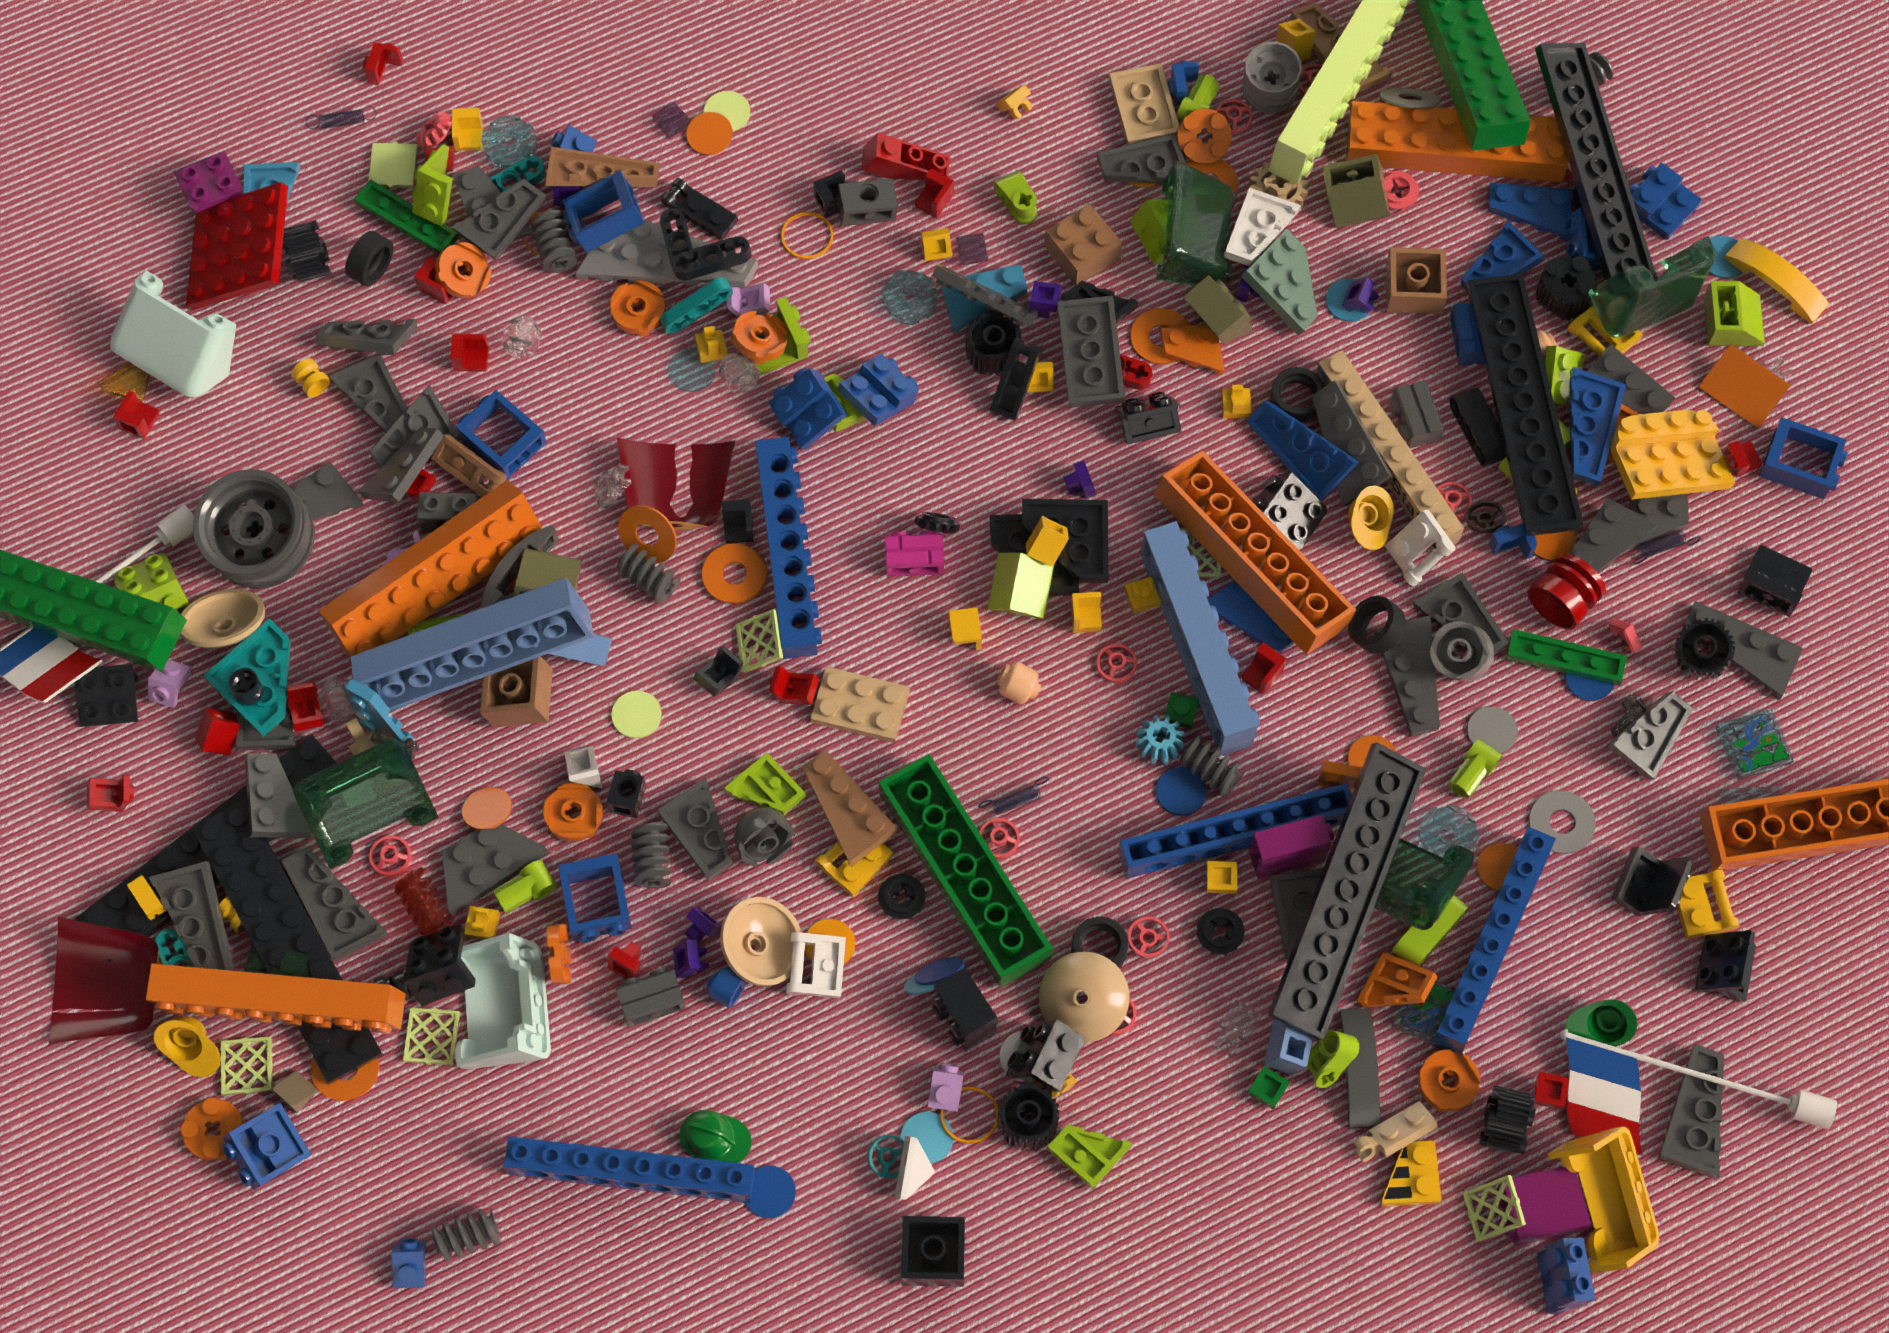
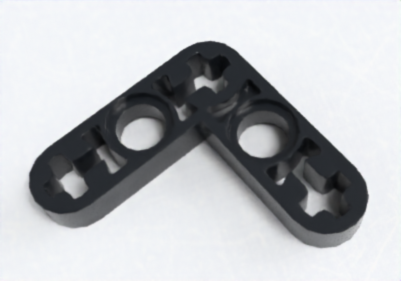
(689, 255)

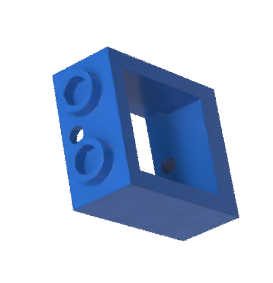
(596, 197)
(519, 452)
(1797, 478)
(588, 870)

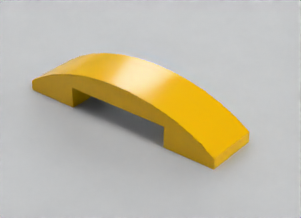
(1781, 275)

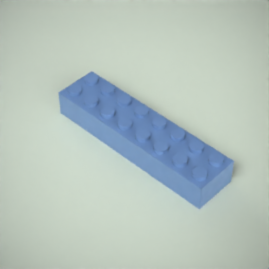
(1199, 638)
(475, 645)

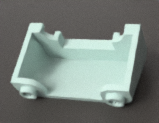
(170, 342)
(506, 1005)

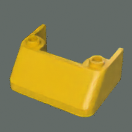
(1614, 1197)

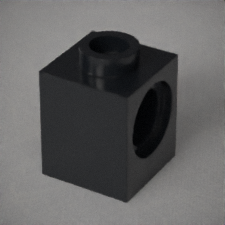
(626, 805)

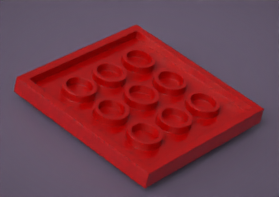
(237, 246)

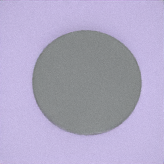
(1493, 727)

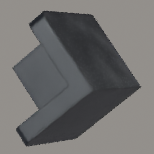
(826, 192)
(737, 521)

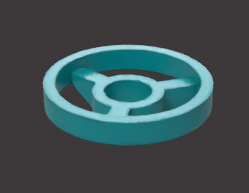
(880, 1150)

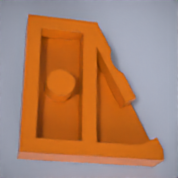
(1194, 346)
(1396, 983)

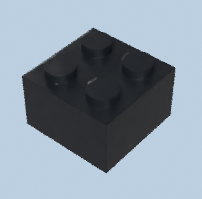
(964, 1010)
(933, 1251)

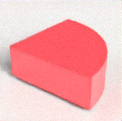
(1627, 633)

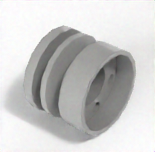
(1272, 77)

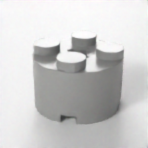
(1446, 646)

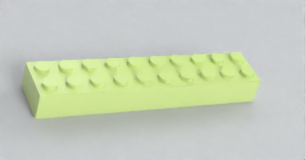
(1334, 86)

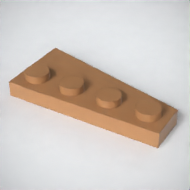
(1327, 36)
(585, 168)
(849, 810)

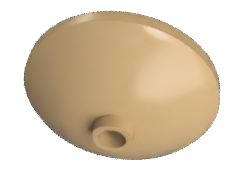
(222, 618)
(770, 929)
(1101, 982)

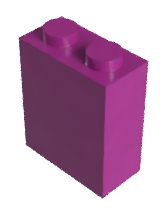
(1290, 846)
(1550, 1206)

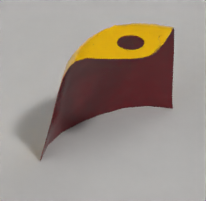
(655, 478)
(92, 983)

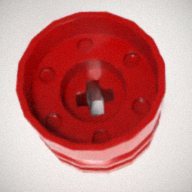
(1566, 591)

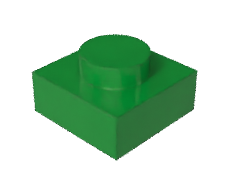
(1181, 709)
(1268, 1087)

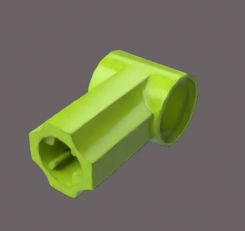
(1200, 96)
(1477, 764)
(533, 882)

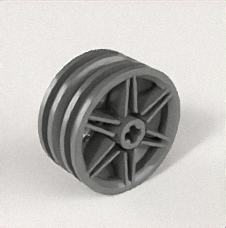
(220, 509)

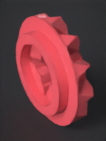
(434, 130)
(1403, 182)

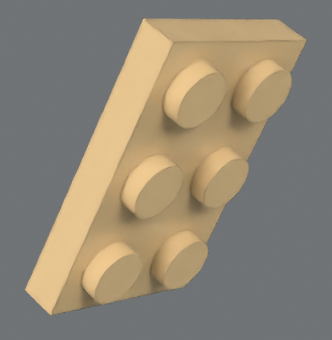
(1143, 103)
(860, 704)

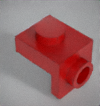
(378, 58)
(1741, 458)
(793, 687)
(304, 706)
(109, 794)

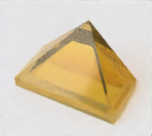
(126, 379)

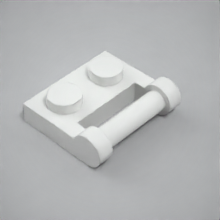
(1414, 541)
(826, 965)

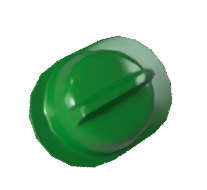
(1604, 1022)
(715, 1137)

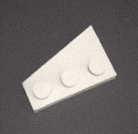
(1258, 225)

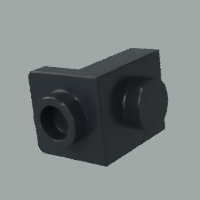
(719, 672)

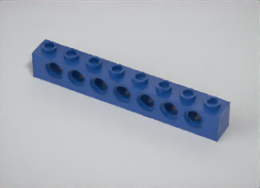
(794, 641)
(1227, 831)
(1494, 940)
(629, 1169)

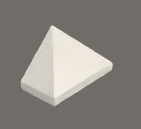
(583, 767)
(913, 1169)

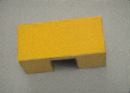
(146, 897)

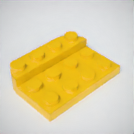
(1669, 454)

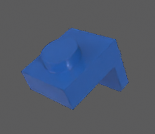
(1180, 74)
(573, 139)
(1510, 537)
(409, 1263)

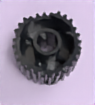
(305, 251)
(1565, 286)
(990, 342)
(1695, 636)
(1507, 1120)
(1025, 1133)

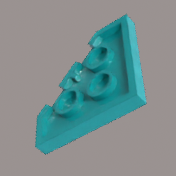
(268, 656)

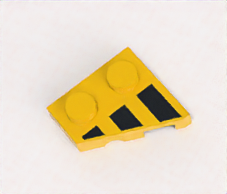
(1414, 1177)

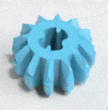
(1150, 734)

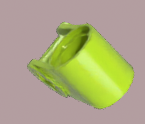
(1017, 197)
(1331, 1057)

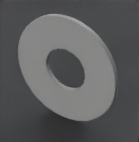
(1426, 100)
(1577, 807)

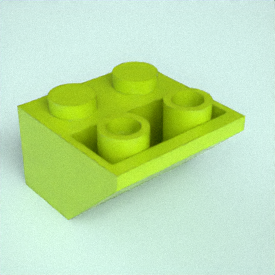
(1733, 315)

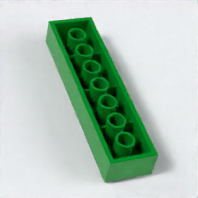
(1475, 72)
(87, 612)
(965, 871)

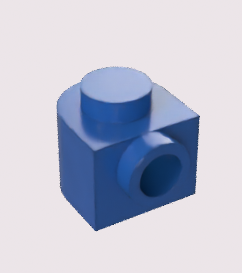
(725, 987)

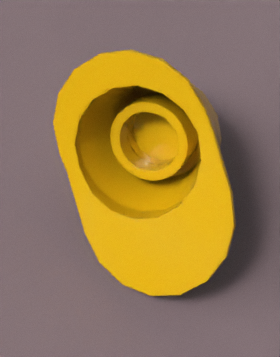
(1371, 517)
(188, 1046)

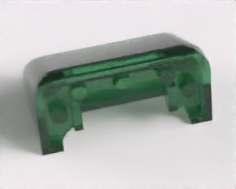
(1195, 226)
(1636, 301)
(362, 798)
(1422, 883)

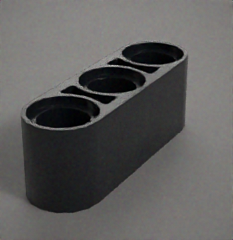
(1478, 426)

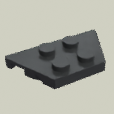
(1667, 512)
(485, 862)

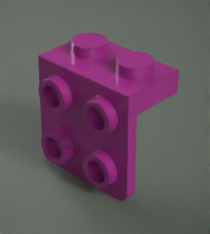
(208, 182)

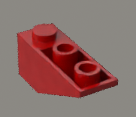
(901, 159)

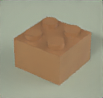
(1083, 244)
(1416, 280)
(518, 694)

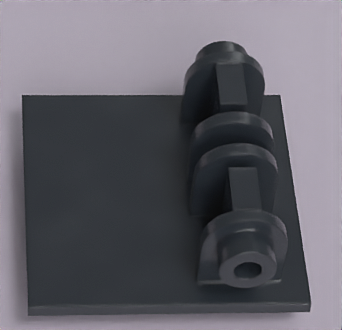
(107, 696)

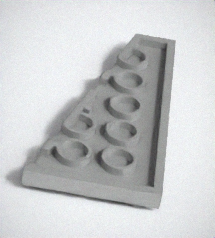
(644, 256)

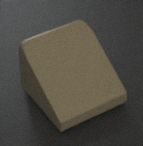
(295, 1091)

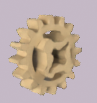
(1278, 186)

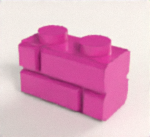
(914, 554)

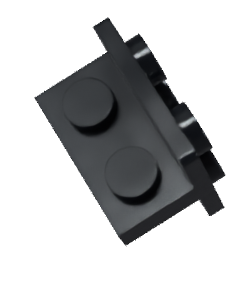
(1149, 417)
(1727, 964)

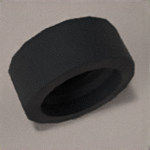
(369, 258)
(1301, 376)
(1389, 635)
(1103, 924)

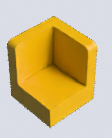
(1297, 36)
(467, 129)
(1047, 541)
(1086, 612)
(965, 626)

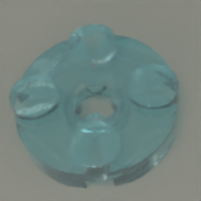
(496, 135)
(910, 282)
(1442, 819)

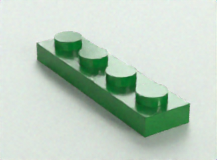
(399, 215)
(1566, 657)

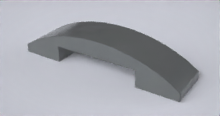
(509, 566)
(1362, 1072)

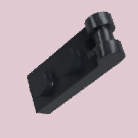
(699, 209)
(1015, 379)

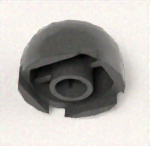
(763, 836)

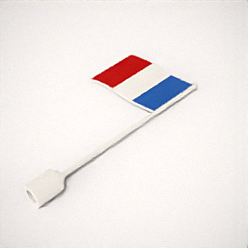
(48, 664)
(1607, 1090)

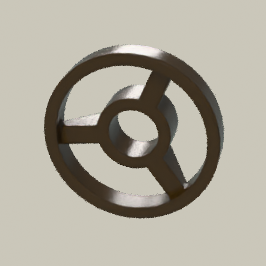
(1485, 526)

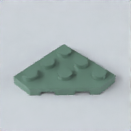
(1284, 281)

